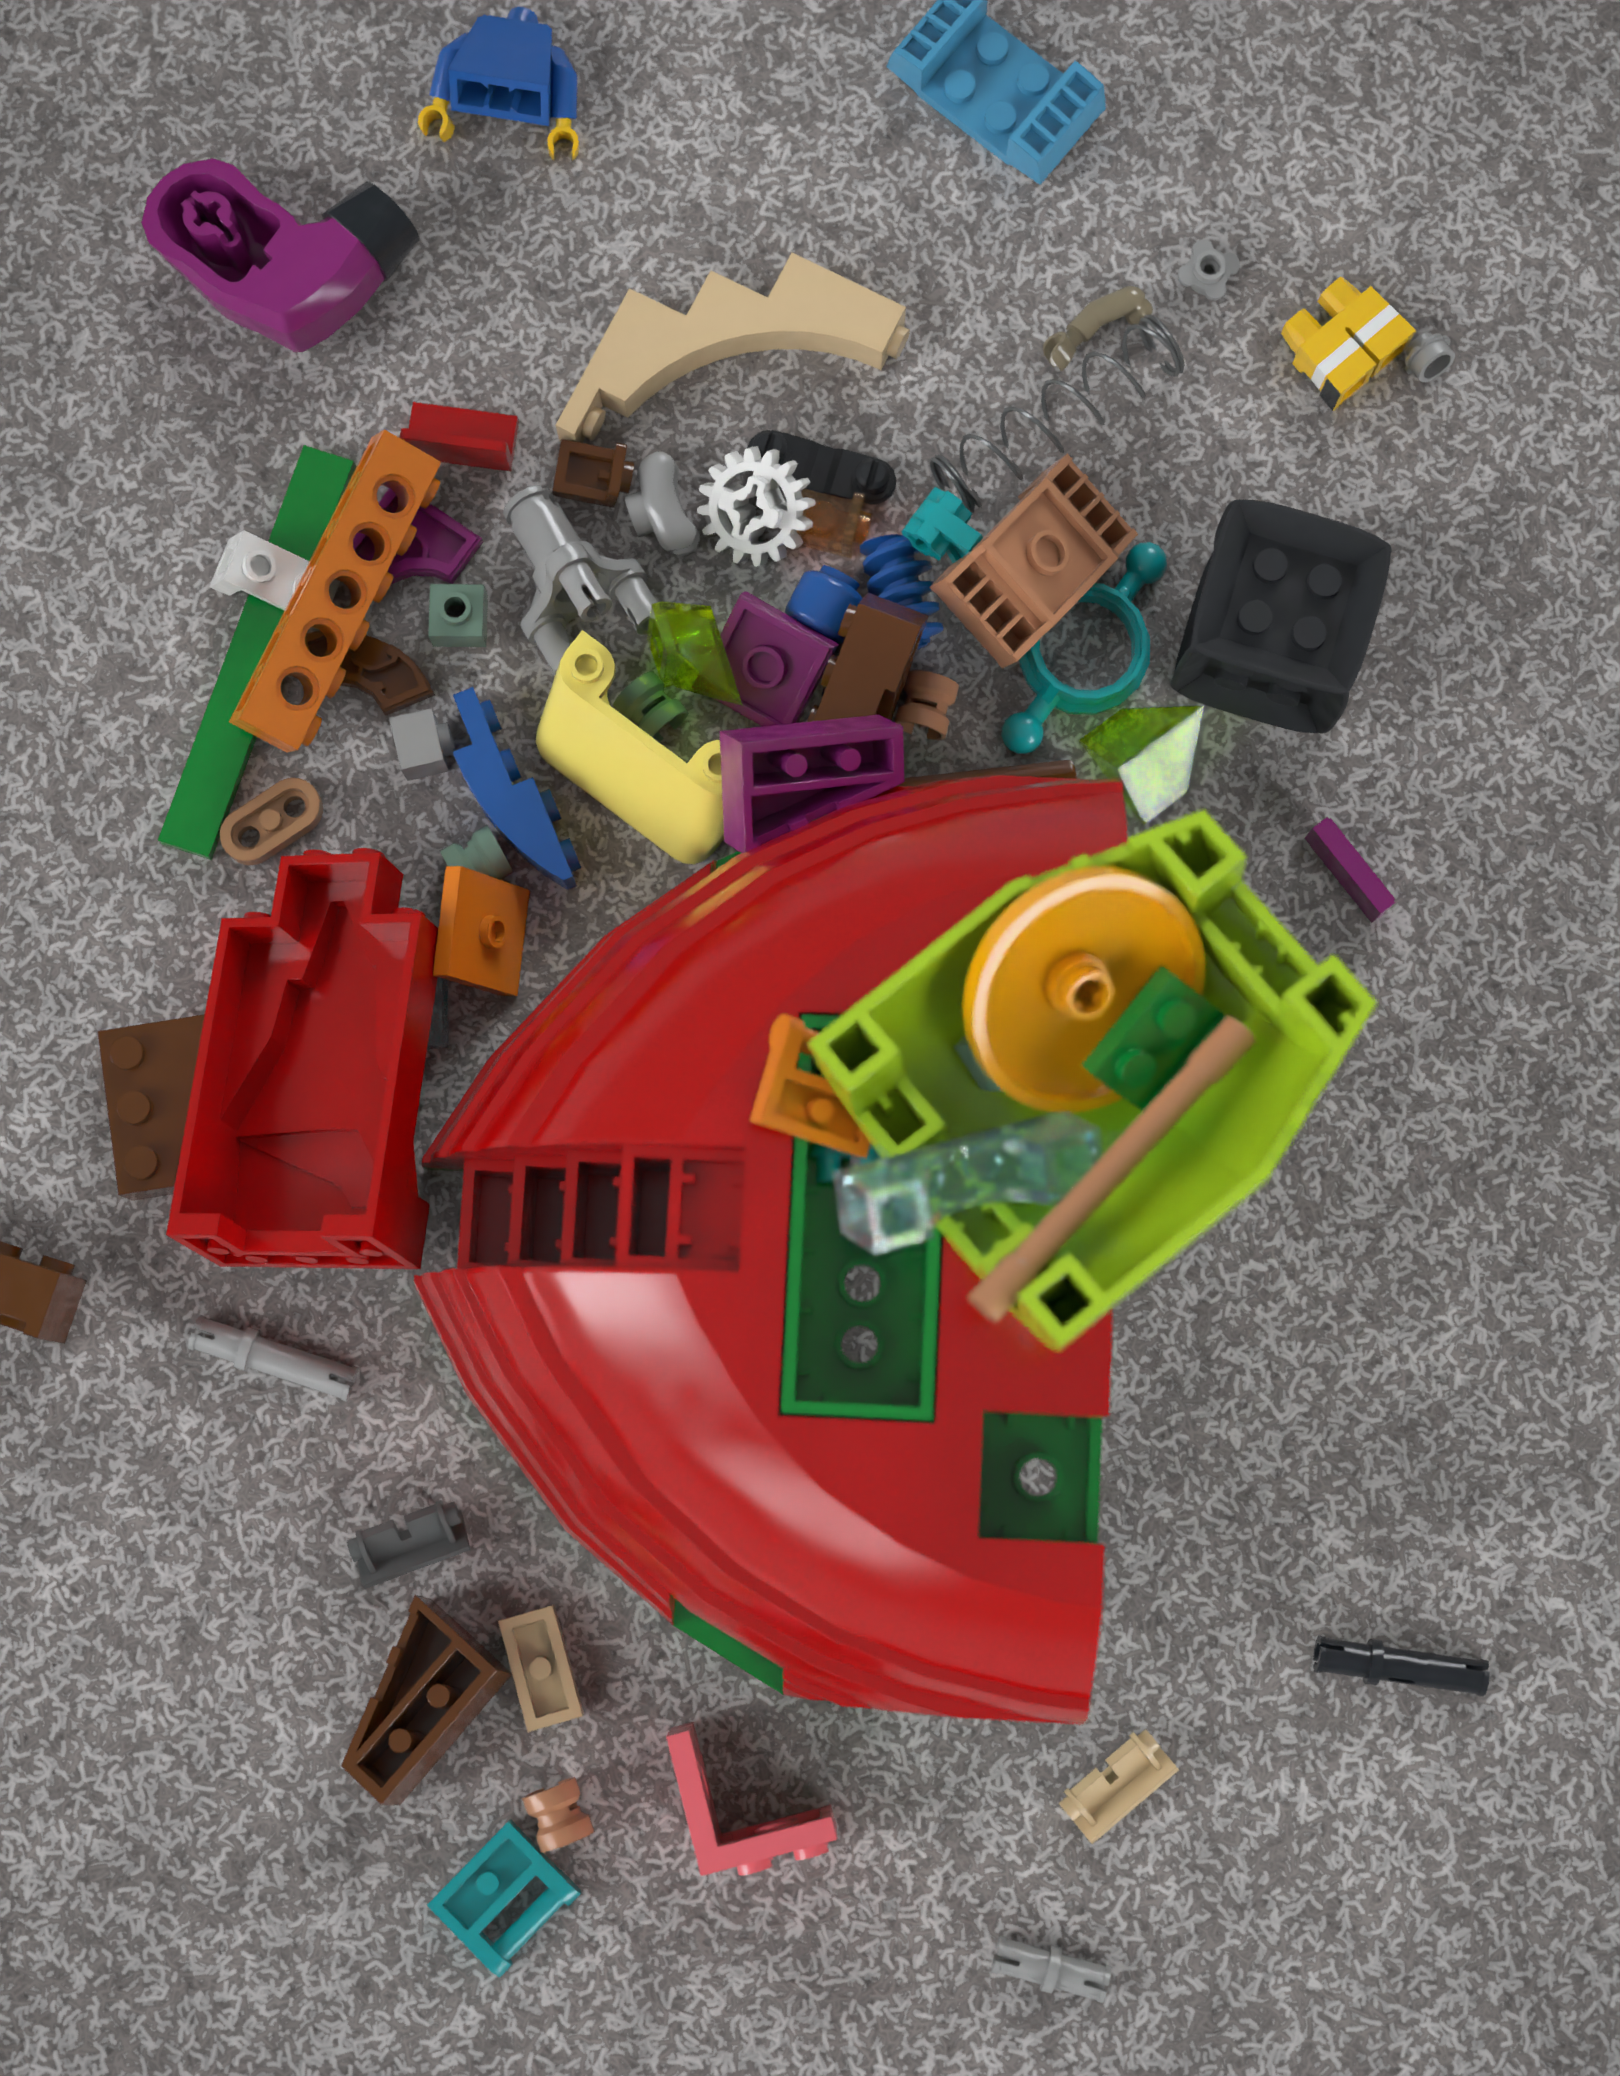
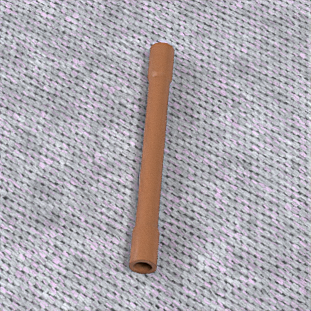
(1019, 1269)

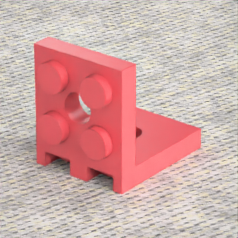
(748, 1847)

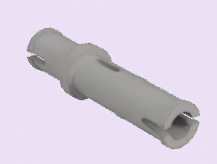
(252, 1351)

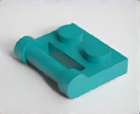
(489, 1886)

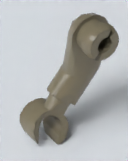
(1125, 302)

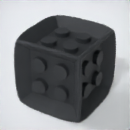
(1282, 616)

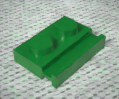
(1153, 1039)

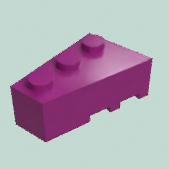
(801, 771)

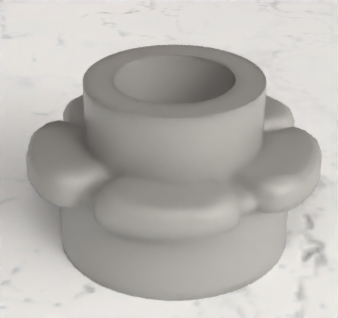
(1428, 349)

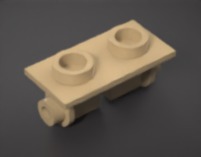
(1109, 1796)

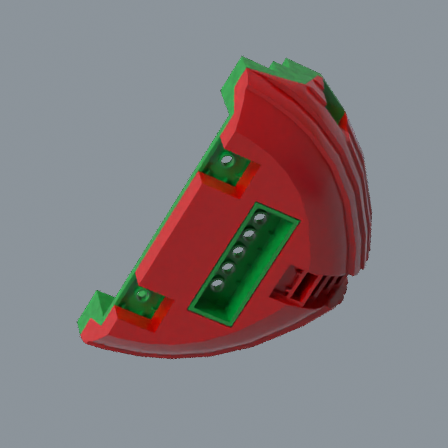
(668, 1302)

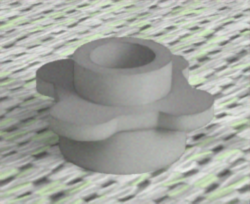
(1212, 284)

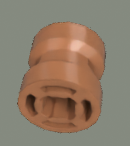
(927, 703)
(558, 1815)

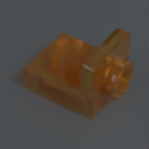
(836, 523)

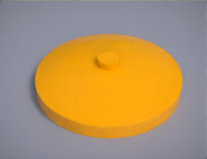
(1064, 973)

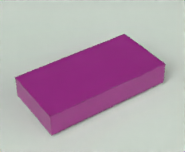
(1350, 869)

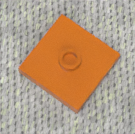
(481, 931)

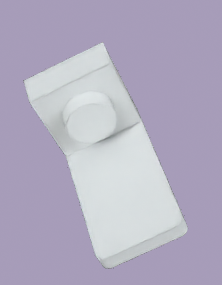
(260, 570)

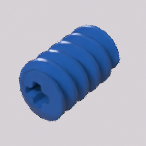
(895, 577)

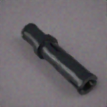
(1377, 1663)

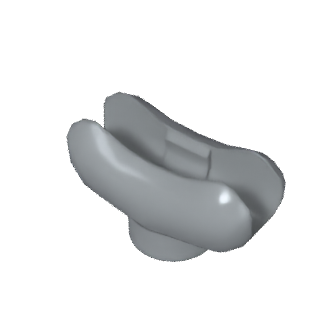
(659, 506)

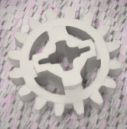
(735, 501)

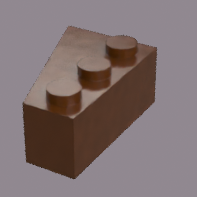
(872, 660)

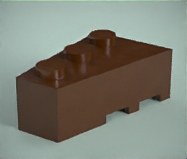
(147, 1099)
(38, 1297)
(424, 1702)

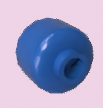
(823, 600)

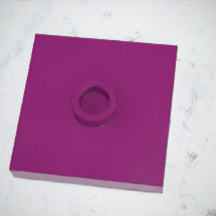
(773, 661)

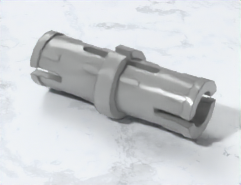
(1051, 1969)

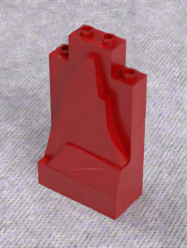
(312, 1076)

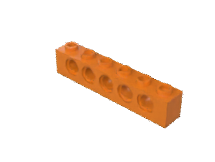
(386, 463)

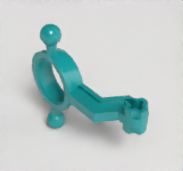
(942, 527)

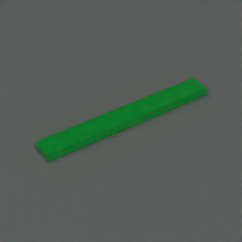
(221, 747)

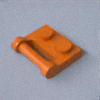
(802, 1101)

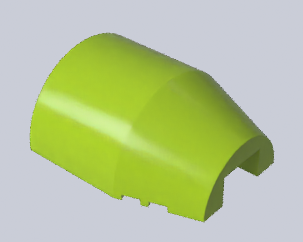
(910, 1089)

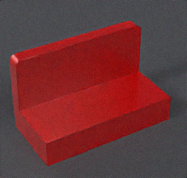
(463, 435)

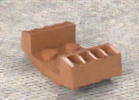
(1035, 562)

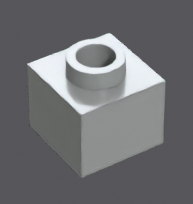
(421, 744)

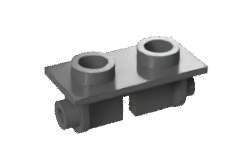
(431, 1537)

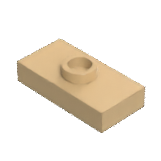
(541, 1668)

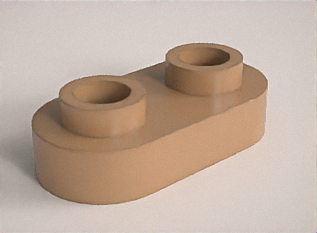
(269, 816)

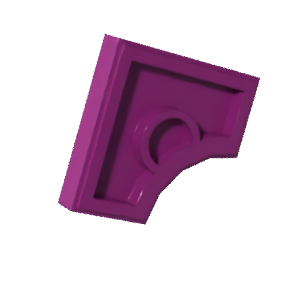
(438, 549)

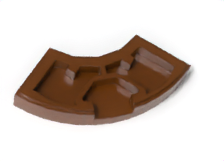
(379, 672)

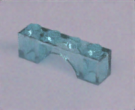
(907, 1194)

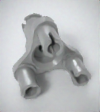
(570, 575)

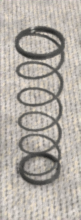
(1163, 335)

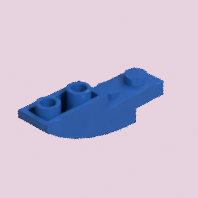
(515, 810)

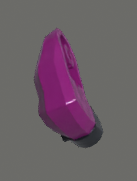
(266, 265)

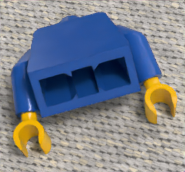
(505, 73)

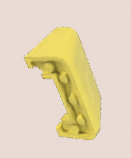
(624, 766)

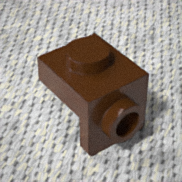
(592, 473)

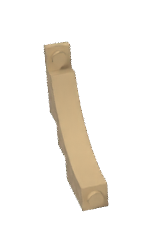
(656, 344)

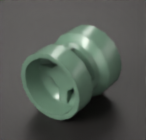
(649, 705)
(481, 855)

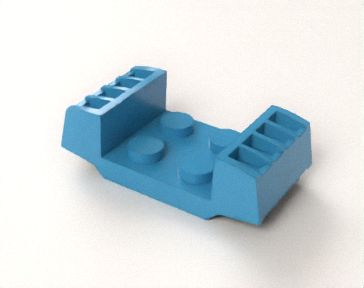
(997, 86)

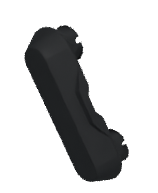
(830, 469)

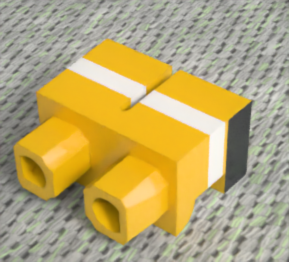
(1349, 347)

